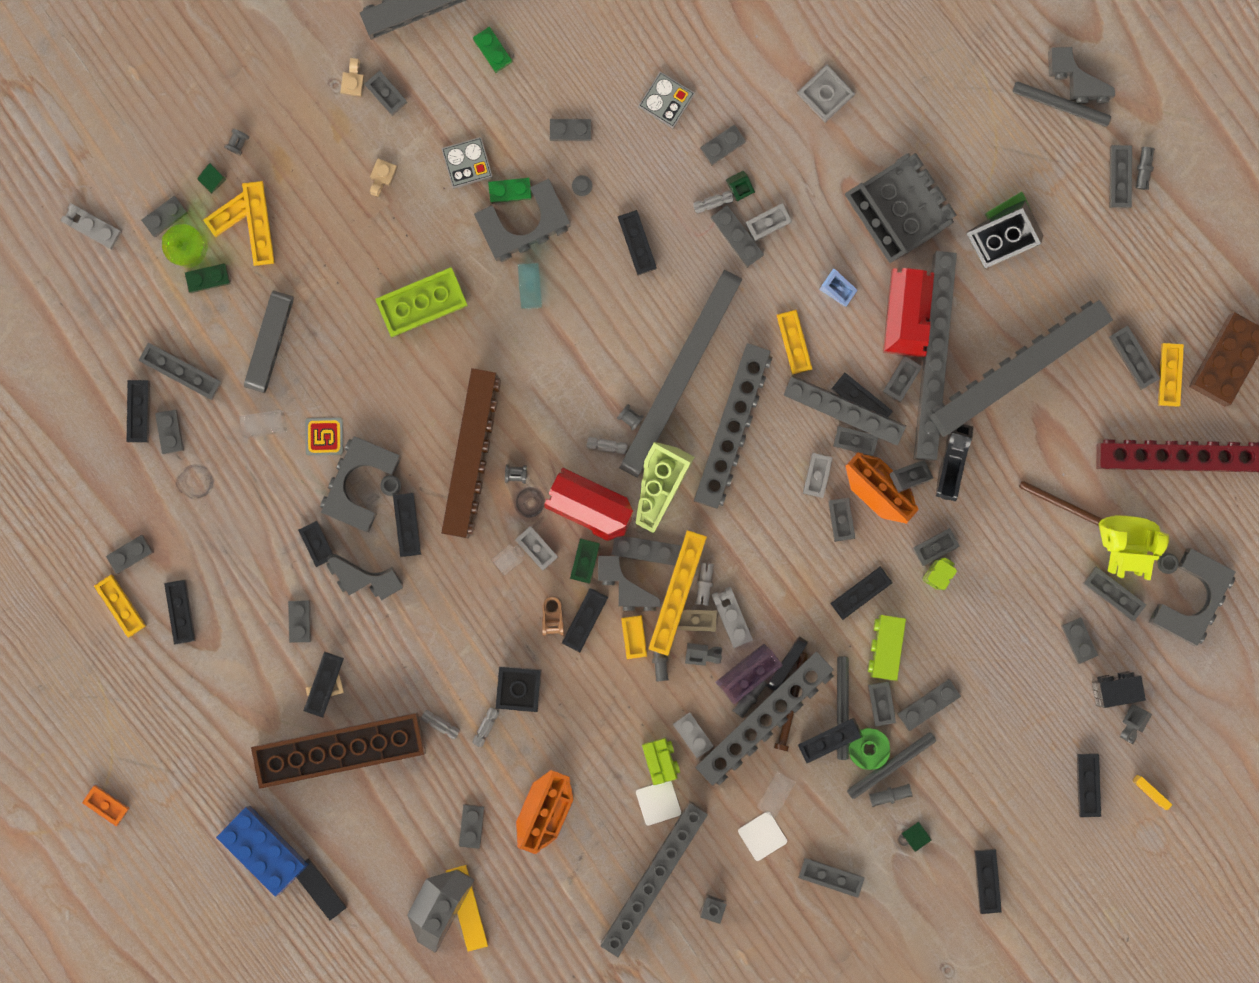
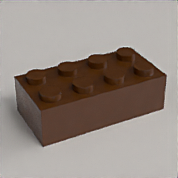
(1228, 360)

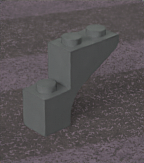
(1082, 85)
(354, 578)
(629, 593)

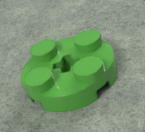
(881, 749)

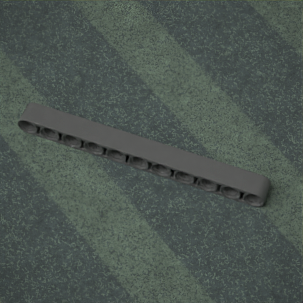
(681, 372)

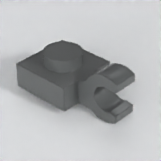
(699, 654)
(1135, 720)

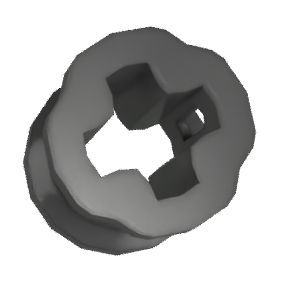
(231, 145)
(630, 417)
(515, 474)

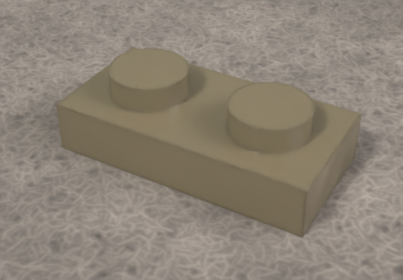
(698, 620)

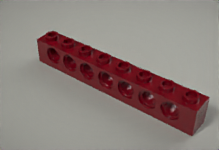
(1106, 456)

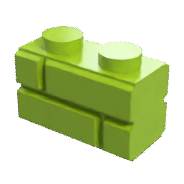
(940, 573)
(660, 761)

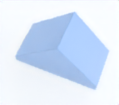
(838, 288)

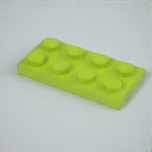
(421, 302)

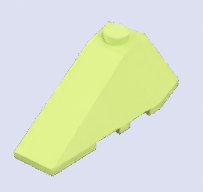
(662, 477)

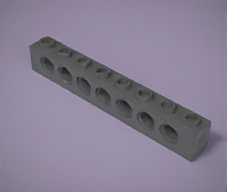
(751, 354)
(708, 767)
(653, 879)

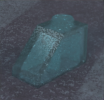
(529, 285)

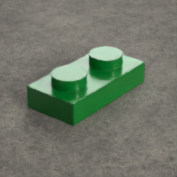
(492, 49)
(509, 190)

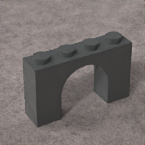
(552, 221)
(338, 503)
(1216, 581)

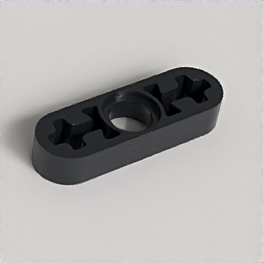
(788, 662)

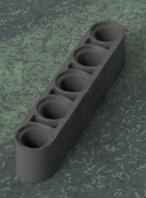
(268, 341)

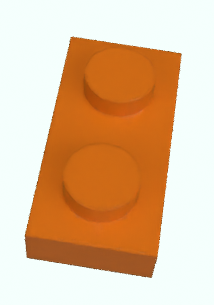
(105, 805)

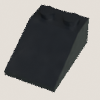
(1006, 234)

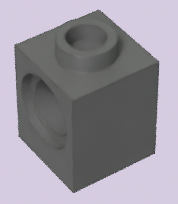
(713, 909)

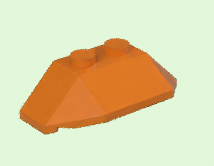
(872, 483)
(544, 811)

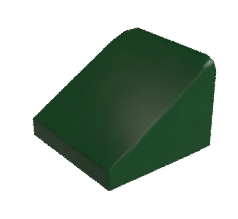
(211, 178)
(740, 185)
(916, 836)

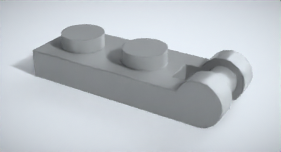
(91, 226)
(732, 618)

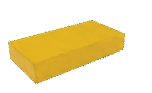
(634, 637)
(1152, 792)

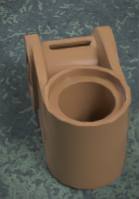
(552, 618)

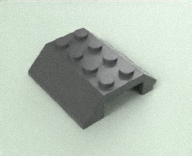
(901, 207)

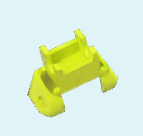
(1129, 542)

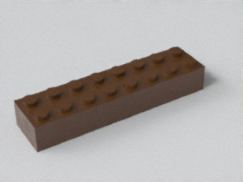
(470, 453)
(338, 750)

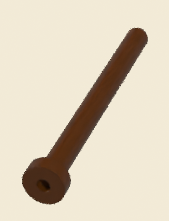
(1060, 503)
(786, 727)

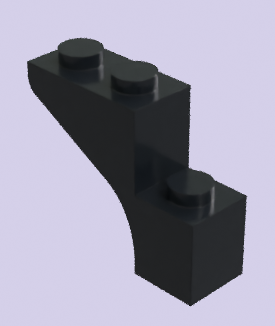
(953, 462)

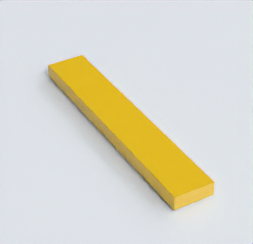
(677, 592)

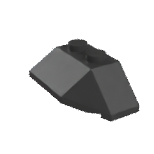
(437, 907)

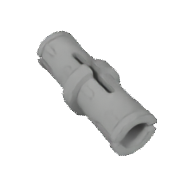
(704, 584)

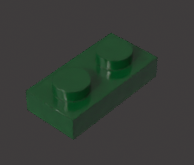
(207, 278)
(585, 561)

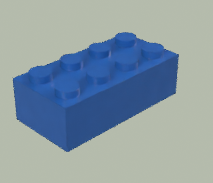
(262, 851)

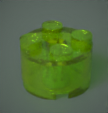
(173, 241)

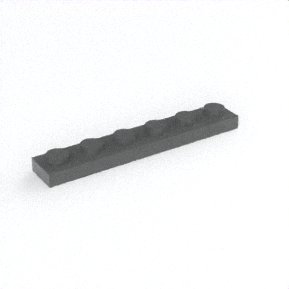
(845, 410)

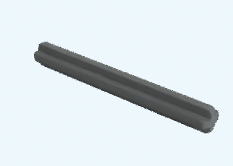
(1061, 104)
(842, 699)
(891, 765)

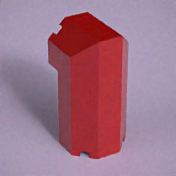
(908, 312)
(590, 505)

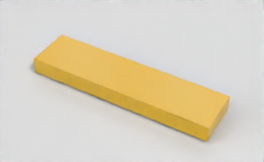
(258, 223)
(470, 918)

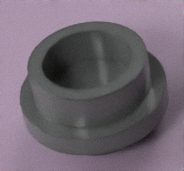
(582, 185)
(390, 485)
(1167, 563)

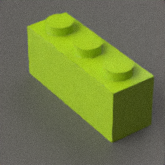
(887, 647)

